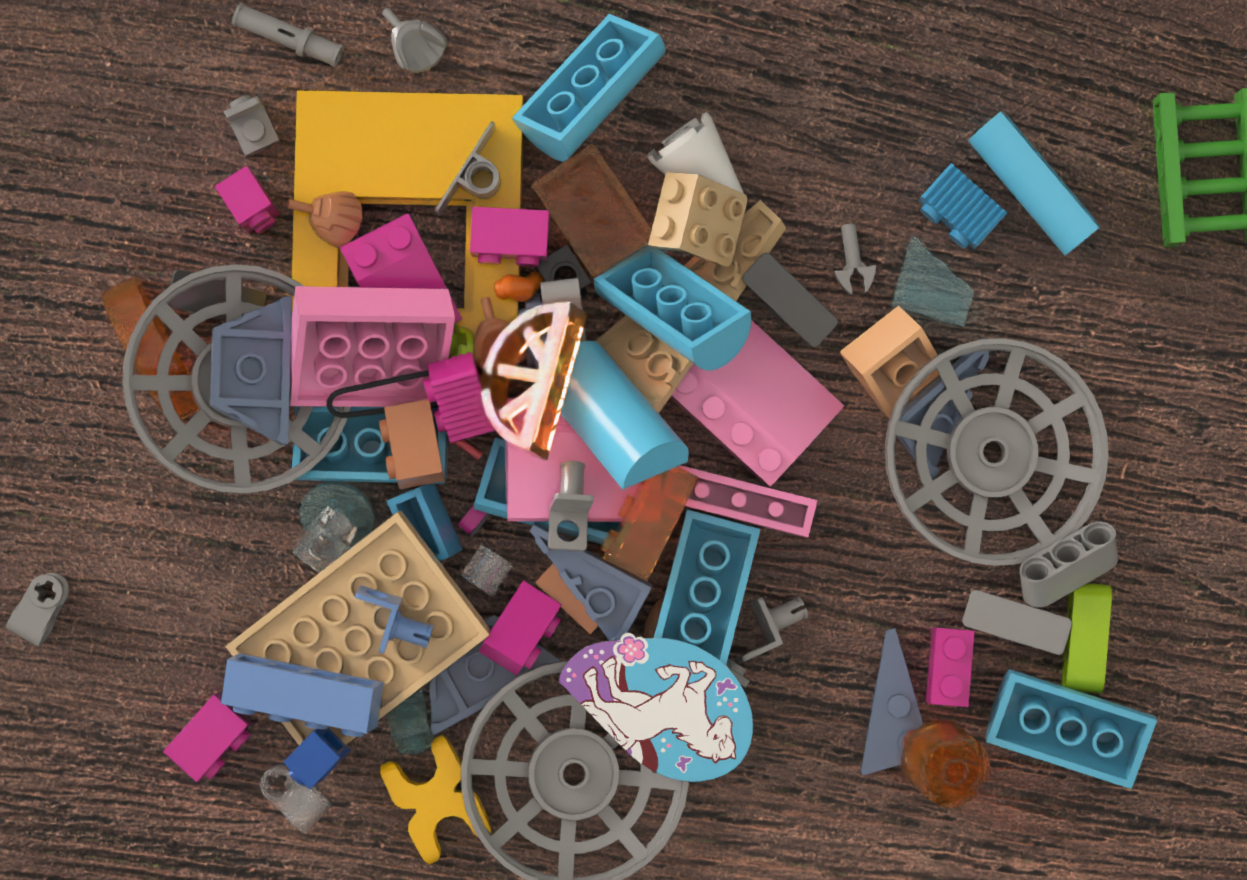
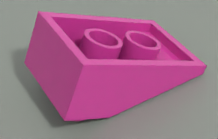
(394, 259)

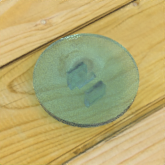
(343, 500)

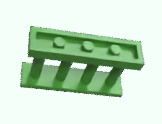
(1173, 151)

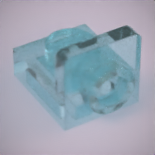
(411, 725)

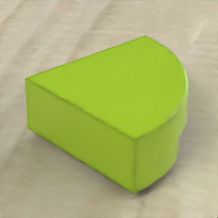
(461, 341)

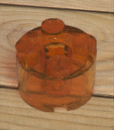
(944, 763)

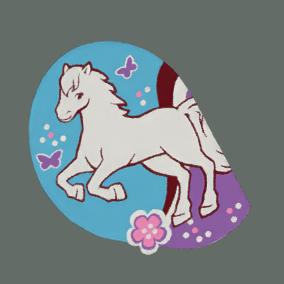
(664, 704)

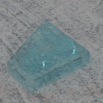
(930, 287)

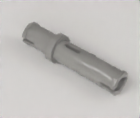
(301, 40)

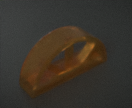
(124, 307)
(550, 380)

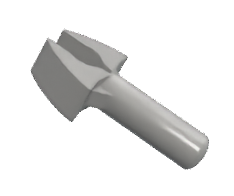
(853, 261)

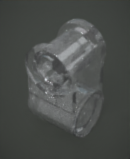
(298, 803)

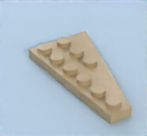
(652, 363)

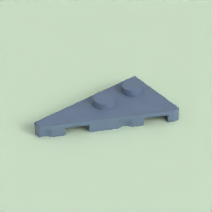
(948, 416)
(892, 709)

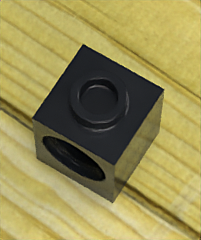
(562, 260)

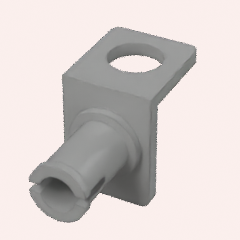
(570, 506)
(772, 621)

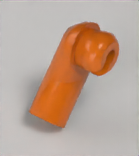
(518, 287)

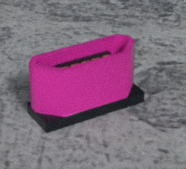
(473, 521)

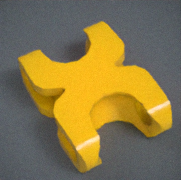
(432, 798)

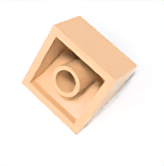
(889, 357)

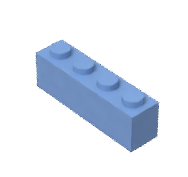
(302, 694)

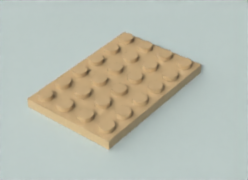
(341, 634)

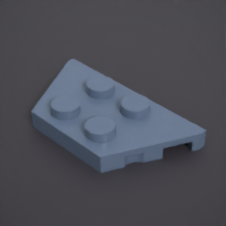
(254, 369)
(471, 684)

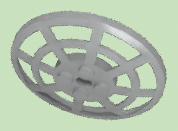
(199, 385)
(1017, 445)
(556, 796)

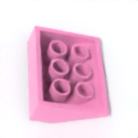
(364, 337)
(759, 406)
(535, 481)

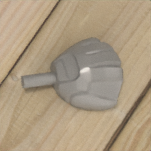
(415, 43)

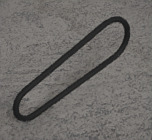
(369, 385)

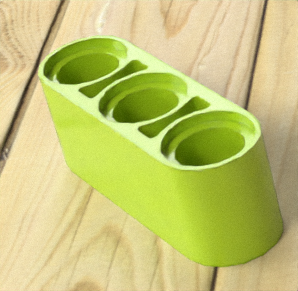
(1088, 638)

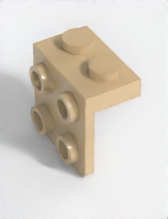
(698, 218)

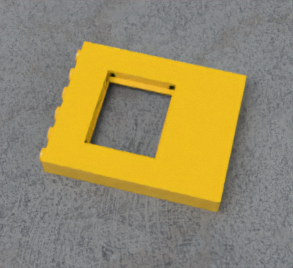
(404, 153)

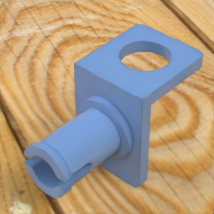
(397, 625)

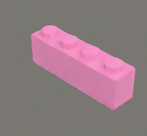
(751, 503)

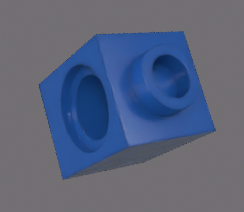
(316, 757)

